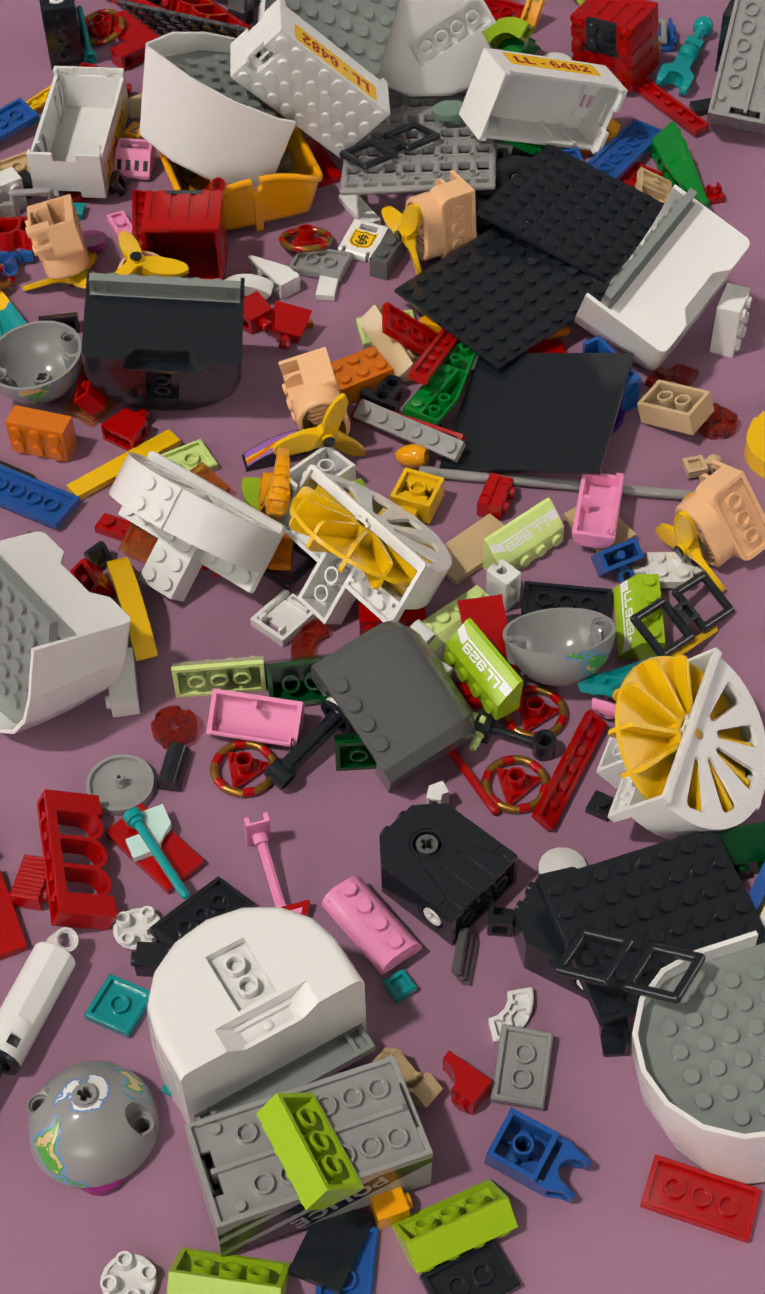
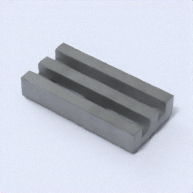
(464, 956)

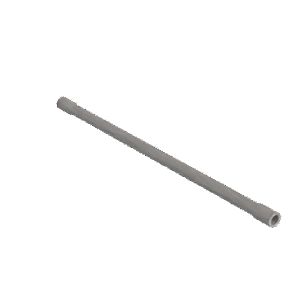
(553, 483)

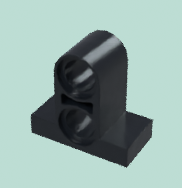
(386, 394)

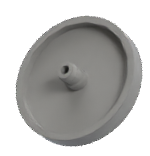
(121, 783)

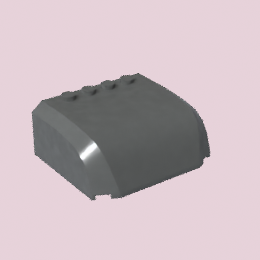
(396, 700)

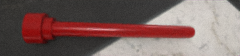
(216, 184)
(474, 782)

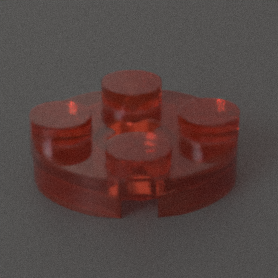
(725, 428)
(171, 715)

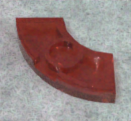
(309, 638)

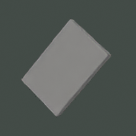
(333, 261)
(522, 1067)

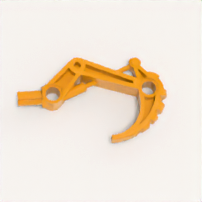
(275, 487)

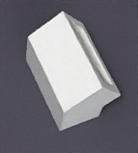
(437, 793)

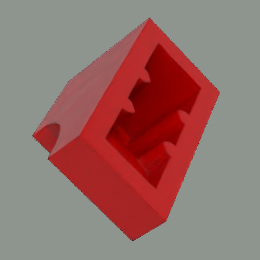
(128, 55)
(469, 1084)

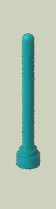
(89, 55)
(135, 819)

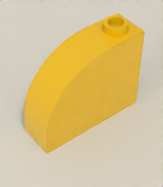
(755, 445)

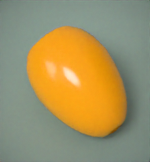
(412, 455)

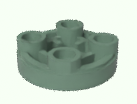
(447, 112)

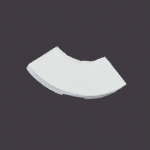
(516, 1012)

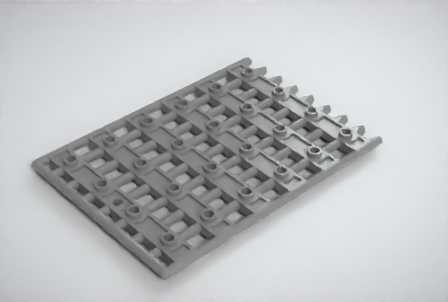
(421, 181)

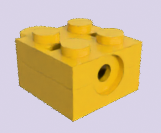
(418, 493)

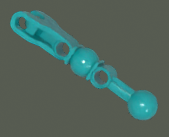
(679, 70)

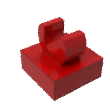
(714, 194)

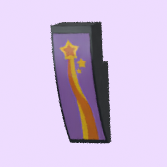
(262, 455)

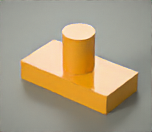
(532, 11)

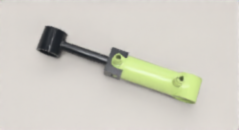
(486, 727)

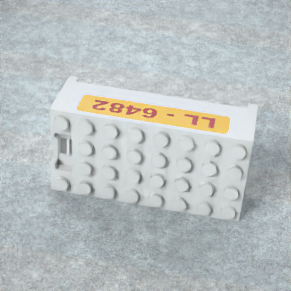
(309, 79)
(539, 100)
(80, 130)

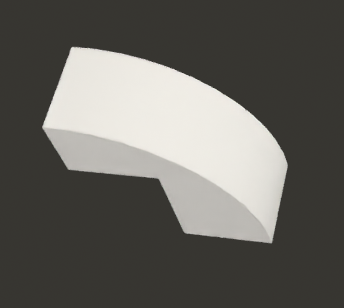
(254, 283)

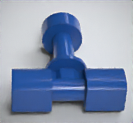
(13, 259)

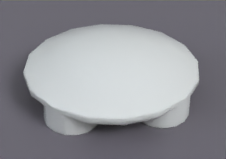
(559, 859)
(134, 926)
(128, 1275)

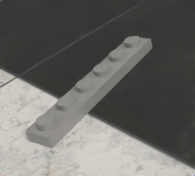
(409, 430)

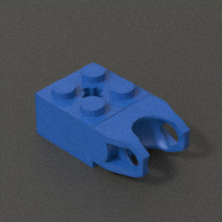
(542, 1159)

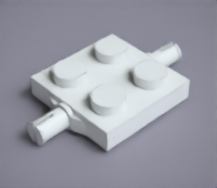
(670, 567)

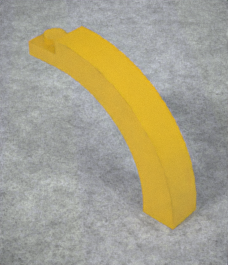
(132, 603)

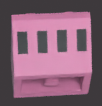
(135, 158)

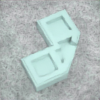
(157, 824)

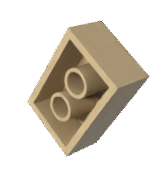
(675, 407)

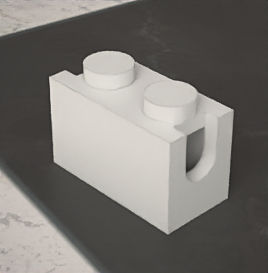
(506, 581)

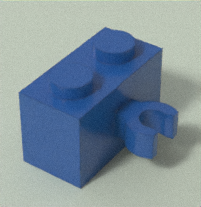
(618, 558)

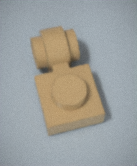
(696, 465)

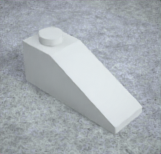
(284, 278)
(123, 694)

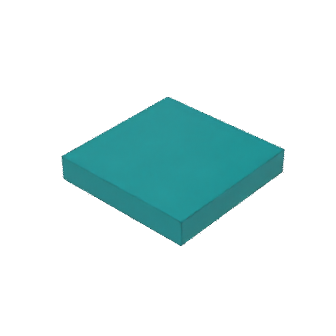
(118, 1006)

